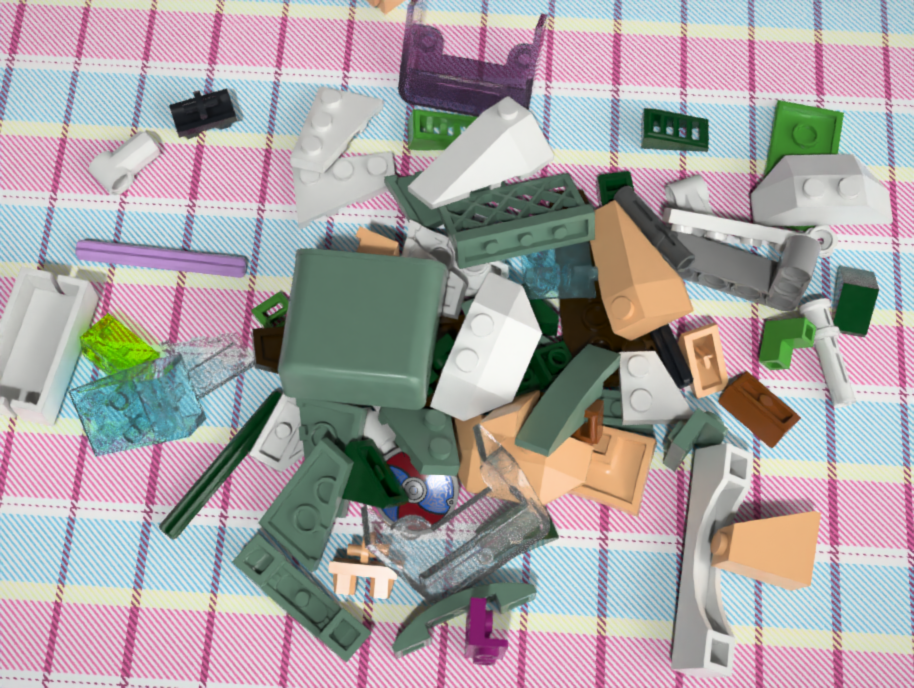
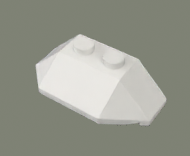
(820, 191)
(489, 351)

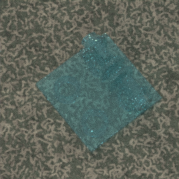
(560, 273)

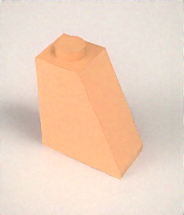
(770, 549)

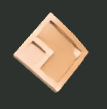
(618, 470)

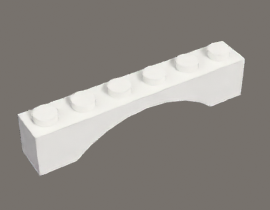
(702, 633)

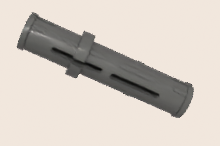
(658, 233)

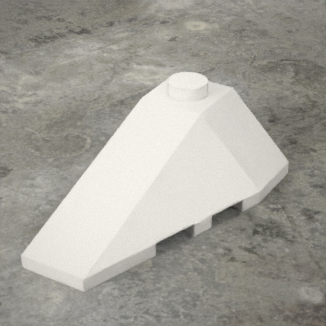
(494, 148)

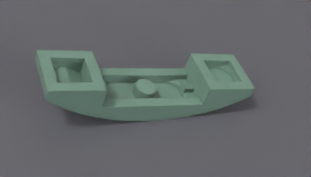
(506, 595)
(301, 598)

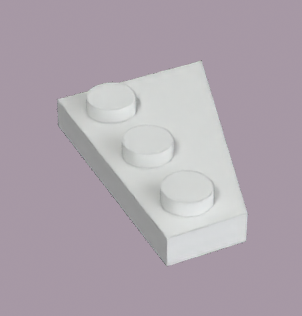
(330, 126)

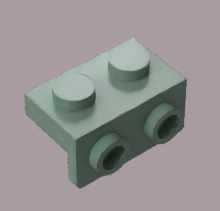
(701, 429)

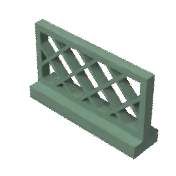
(519, 233)

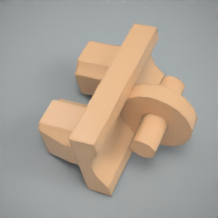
(348, 569)

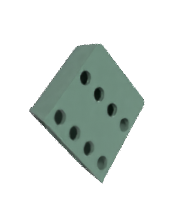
(361, 328)

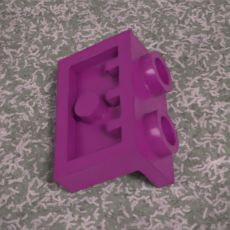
(477, 635)

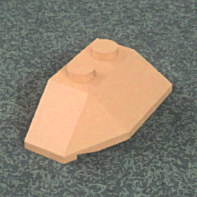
(548, 476)

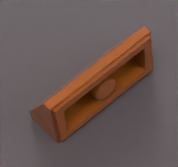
(758, 409)

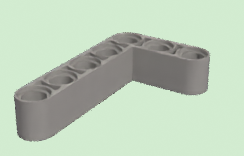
(752, 276)

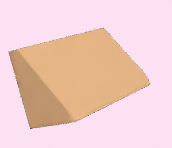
(511, 417)

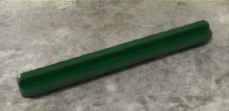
(218, 470)

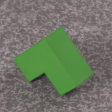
(781, 338)

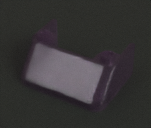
(461, 83)

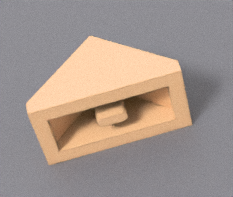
(705, 360)

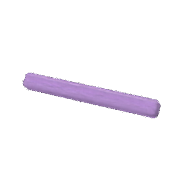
(161, 258)

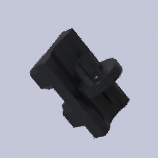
(203, 113)

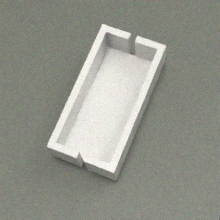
(41, 342)

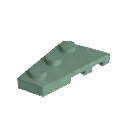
(333, 420)
(309, 503)

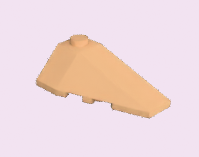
(633, 276)

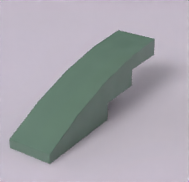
(565, 401)

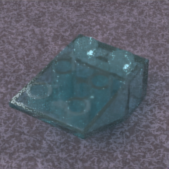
(139, 406)

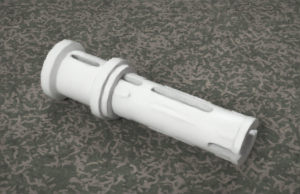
(829, 353)

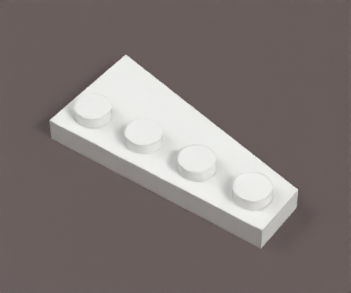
(719, 228)

